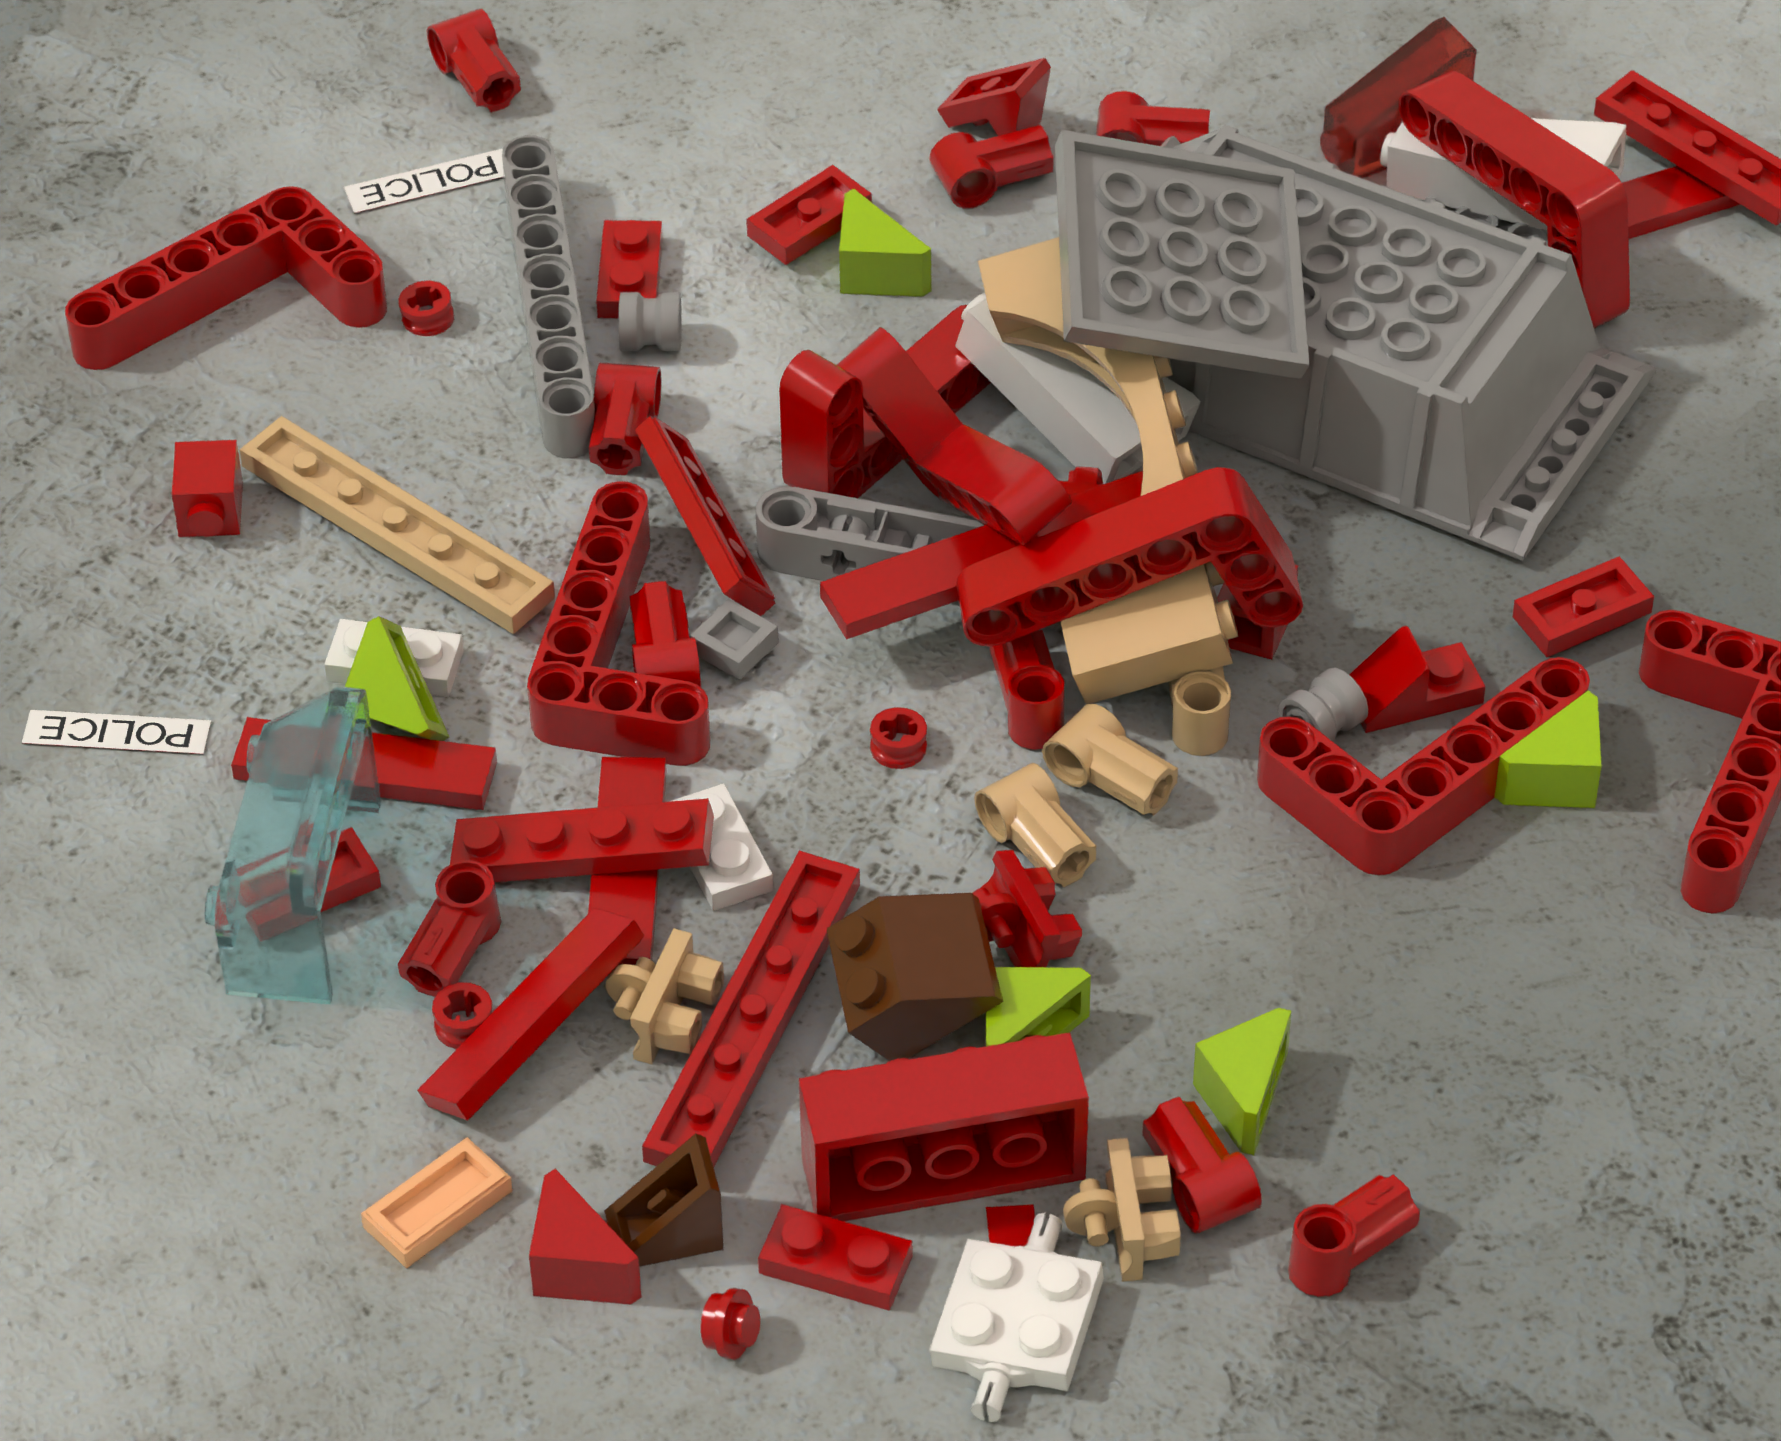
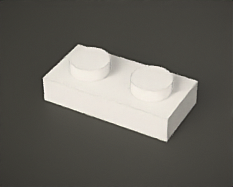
(434, 651)
(735, 862)

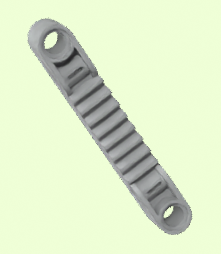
(808, 532)

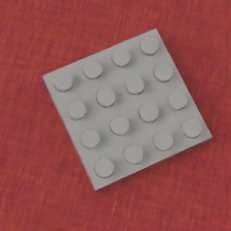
(1180, 255)

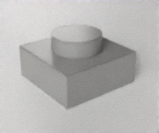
(735, 639)

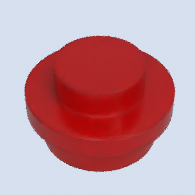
(730, 1323)

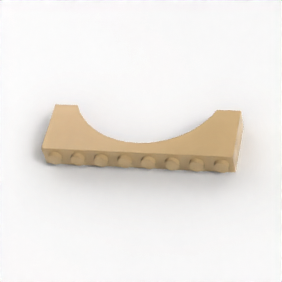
(1170, 624)

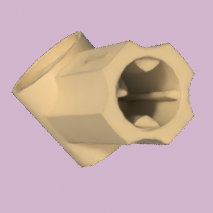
(1200, 711)
(1097, 751)
(1030, 815)

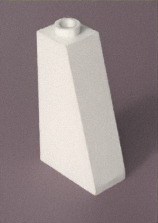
(1425, 173)
(1062, 397)

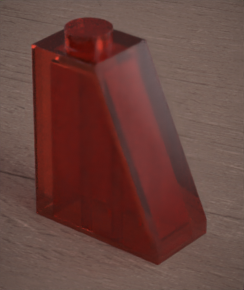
(1369, 108)

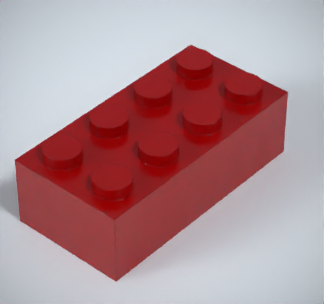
(944, 1128)

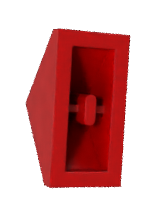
(577, 1251)

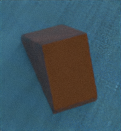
(672, 1208)

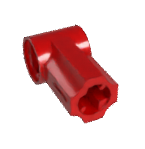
(472, 52)
(1130, 118)
(975, 168)
(622, 401)
(662, 634)
(1030, 689)
(454, 927)
(1205, 1178)
(1341, 1236)

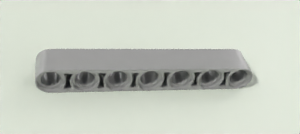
(549, 296)

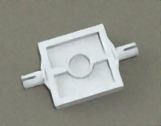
(1016, 1315)

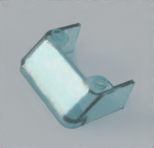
(284, 844)

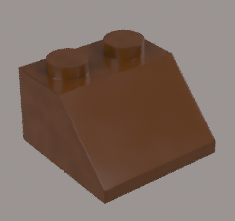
(913, 970)

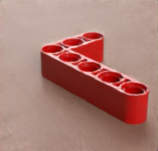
(1538, 173)
(221, 264)
(829, 436)
(947, 456)
(1133, 547)
(1738, 677)
(571, 689)
(1396, 818)

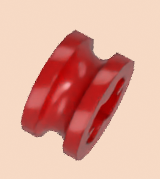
(430, 321)
(910, 747)
(456, 998)

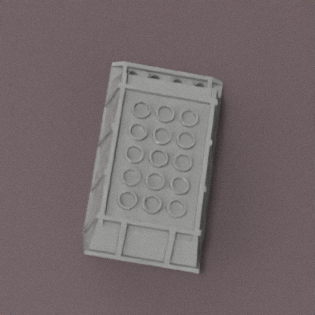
(1440, 362)

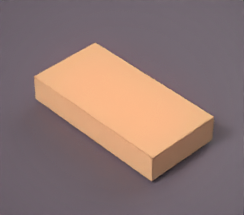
(436, 1202)

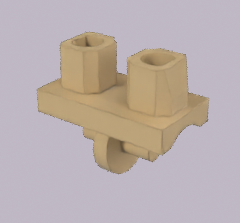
(654, 993)
(1128, 1184)

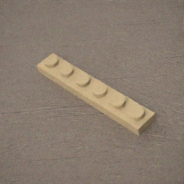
(398, 524)

